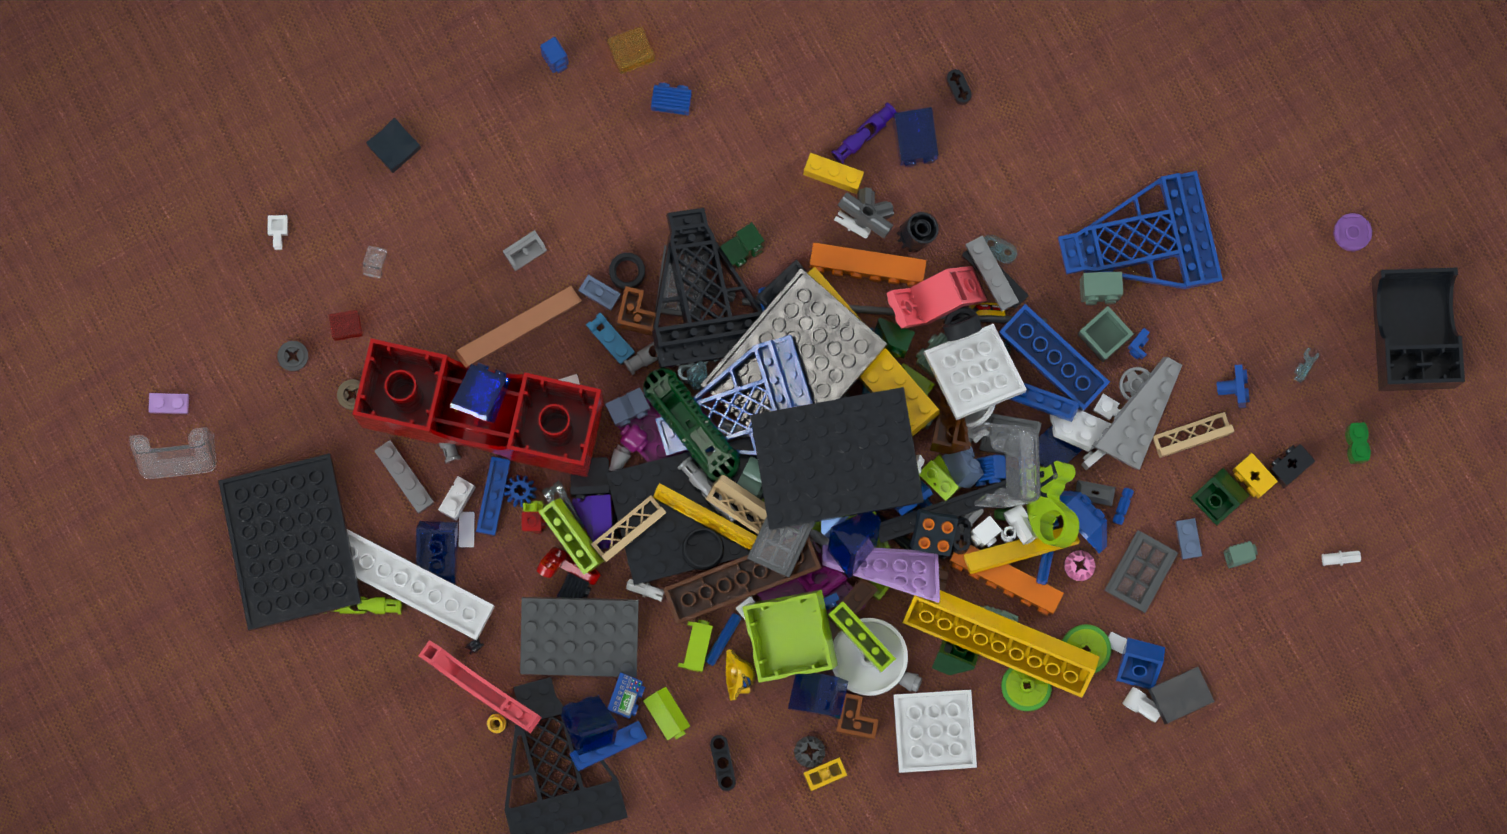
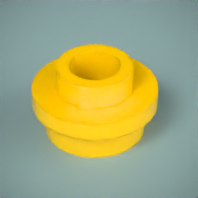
(492, 727)

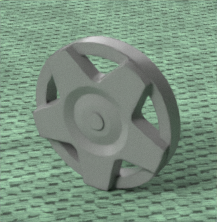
(1134, 381)

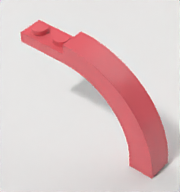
(479, 687)

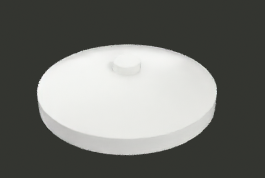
(859, 671)

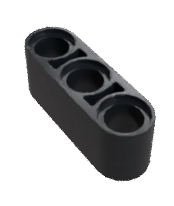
(722, 753)

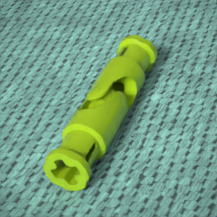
(376, 605)

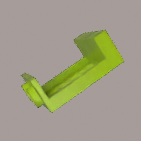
(938, 473)

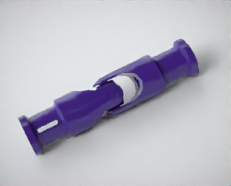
(855, 141)

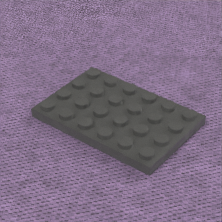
(579, 636)

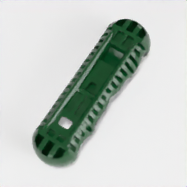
(692, 427)

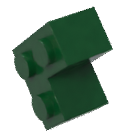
(745, 244)

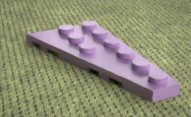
(897, 568)

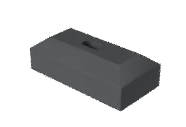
(1105, 495)

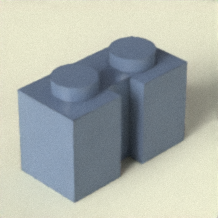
(628, 408)
(963, 468)

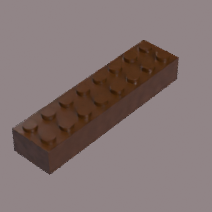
(732, 583)

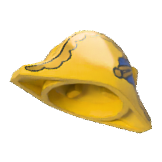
(739, 675)

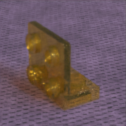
(631, 50)

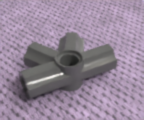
(867, 212)

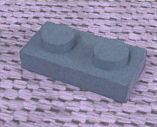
(599, 292)
(1188, 539)

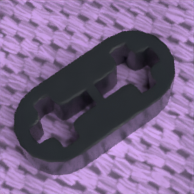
(955, 89)
(965, 536)

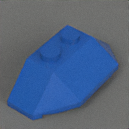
(1091, 520)

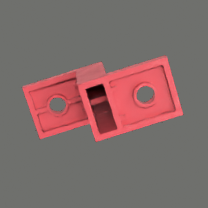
(936, 297)

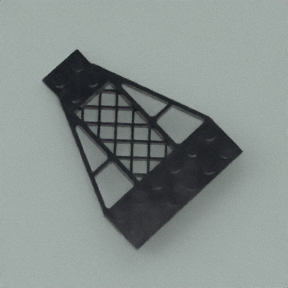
(700, 339)
(567, 811)

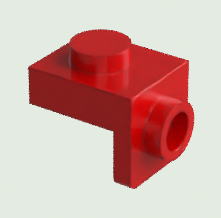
(533, 522)

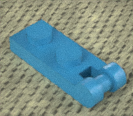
(610, 339)

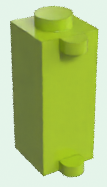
(697, 646)
(667, 714)

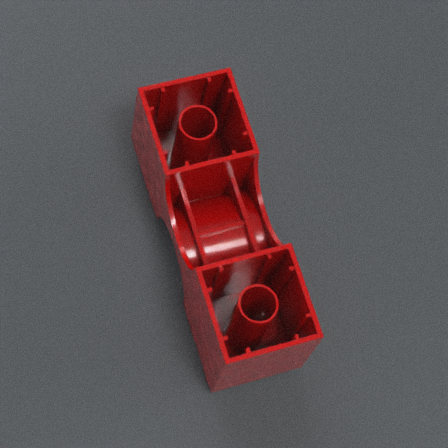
(538, 422)

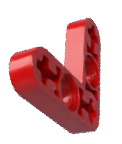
(558, 558)

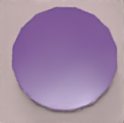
(1352, 232)

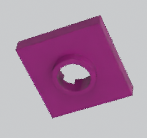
(834, 579)

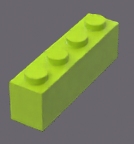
(571, 535)
(861, 637)

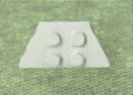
(1080, 432)

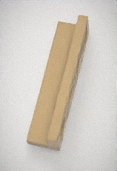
(1197, 439)
(745, 501)
(633, 534)

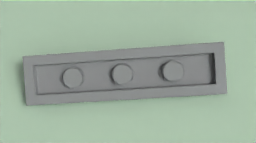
(992, 273)
(404, 476)

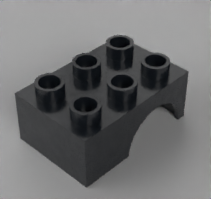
(1416, 330)

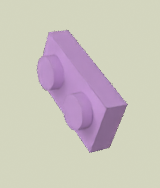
(168, 403)

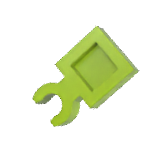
(535, 506)

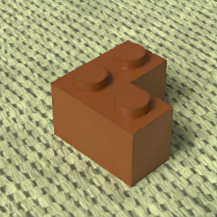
(630, 314)
(853, 724)

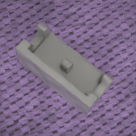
(524, 250)

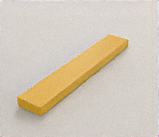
(704, 516)
(1009, 553)

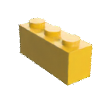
(833, 173)

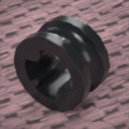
(474, 646)

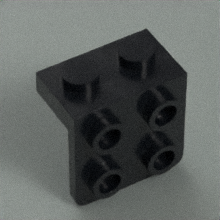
(596, 481)

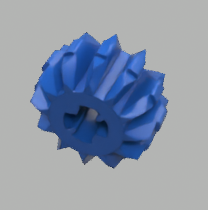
(525, 486)

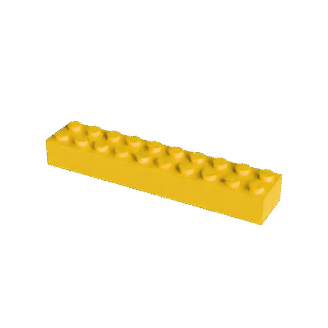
(888, 374)
(1004, 641)

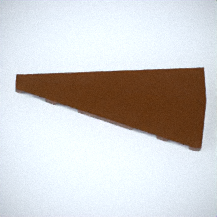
(949, 434)

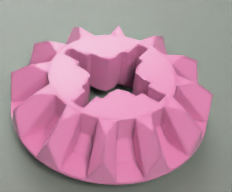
(1082, 574)

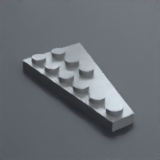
(1137, 421)

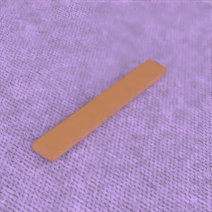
(518, 327)

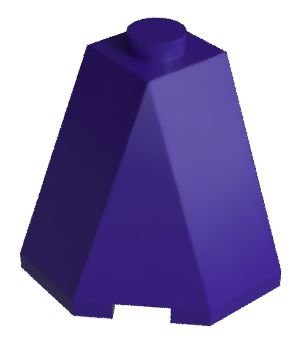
(596, 517)

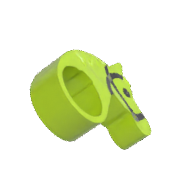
(1049, 506)

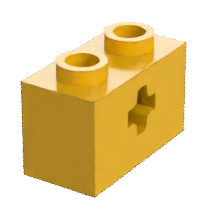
(1264, 478)
(825, 774)

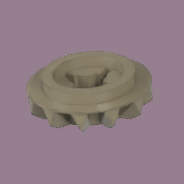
(342, 394)

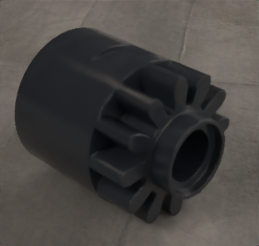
(918, 231)

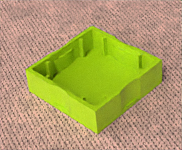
(790, 636)

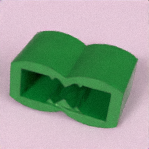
(1356, 437)

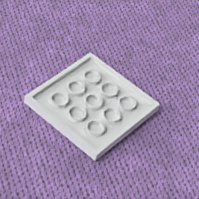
(975, 372)
(935, 731)

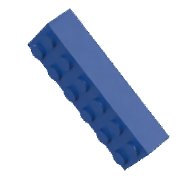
(1053, 357)

